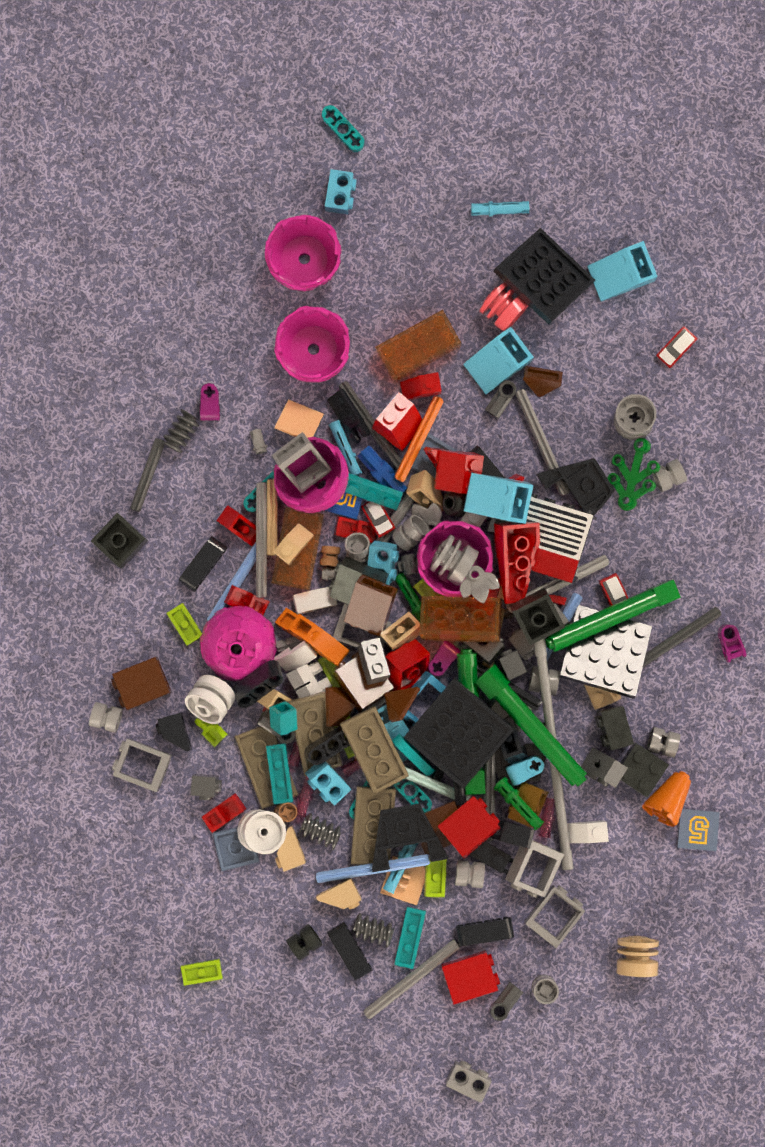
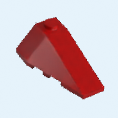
(515, 552)

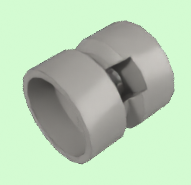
(670, 475)
(410, 532)
(357, 547)
(534, 683)
(105, 717)
(670, 743)
(469, 874)
(545, 989)

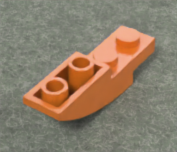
(313, 635)

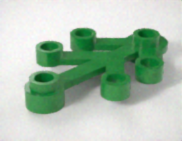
(634, 476)

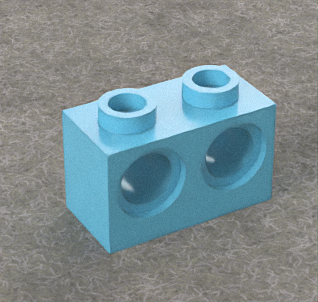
(335, 191)
(377, 561)
(328, 781)

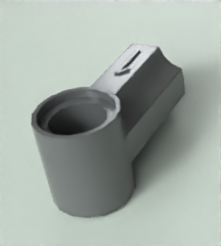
(500, 400)
(264, 721)
(506, 999)

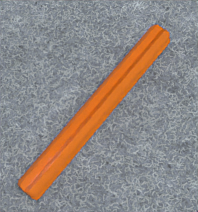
(418, 439)

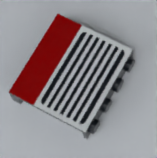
(561, 537)

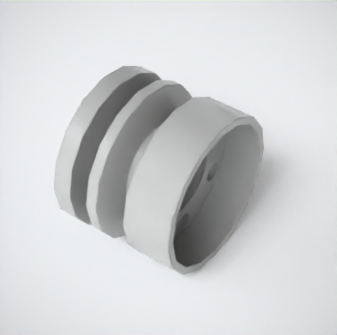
(645, 414)
(453, 560)

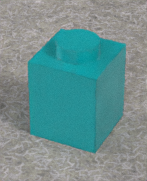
(283, 718)

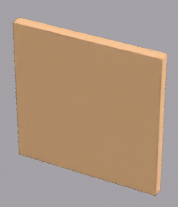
(298, 419)
(409, 886)

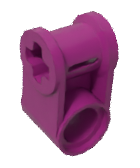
(209, 406)
(731, 644)
(445, 655)

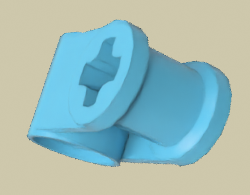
(520, 771)

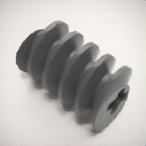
(181, 431)
(320, 830)
(373, 930)

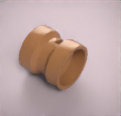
(330, 556)
(289, 811)

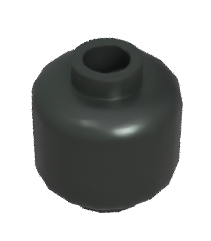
(454, 504)

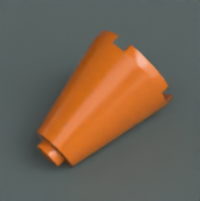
(669, 799)

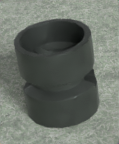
(309, 937)

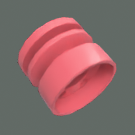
(503, 306)

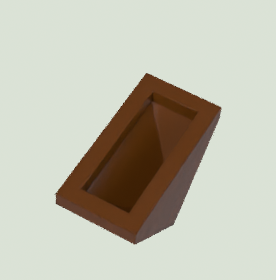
(542, 380)
(399, 702)
(338, 706)

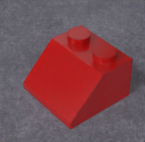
(398, 422)
(455, 470)
(407, 664)

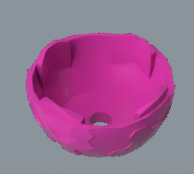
(298, 237)
(310, 327)
(314, 499)
(468, 535)
(241, 627)

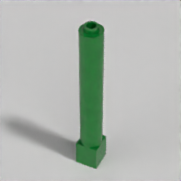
(613, 615)
(467, 676)
(496, 686)

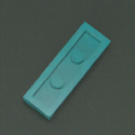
(373, 492)
(279, 773)
(410, 937)

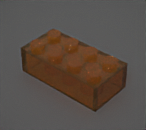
(418, 346)
(301, 571)
(460, 619)

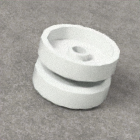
(210, 699)
(263, 822)

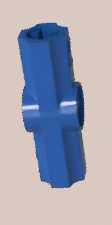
(380, 469)

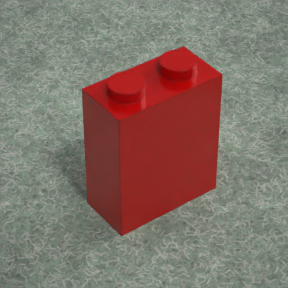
(469, 826)
(470, 977)

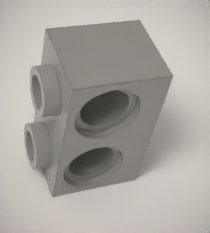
(465, 1085)

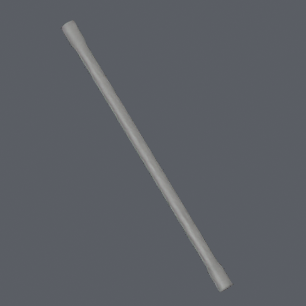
(541, 655)

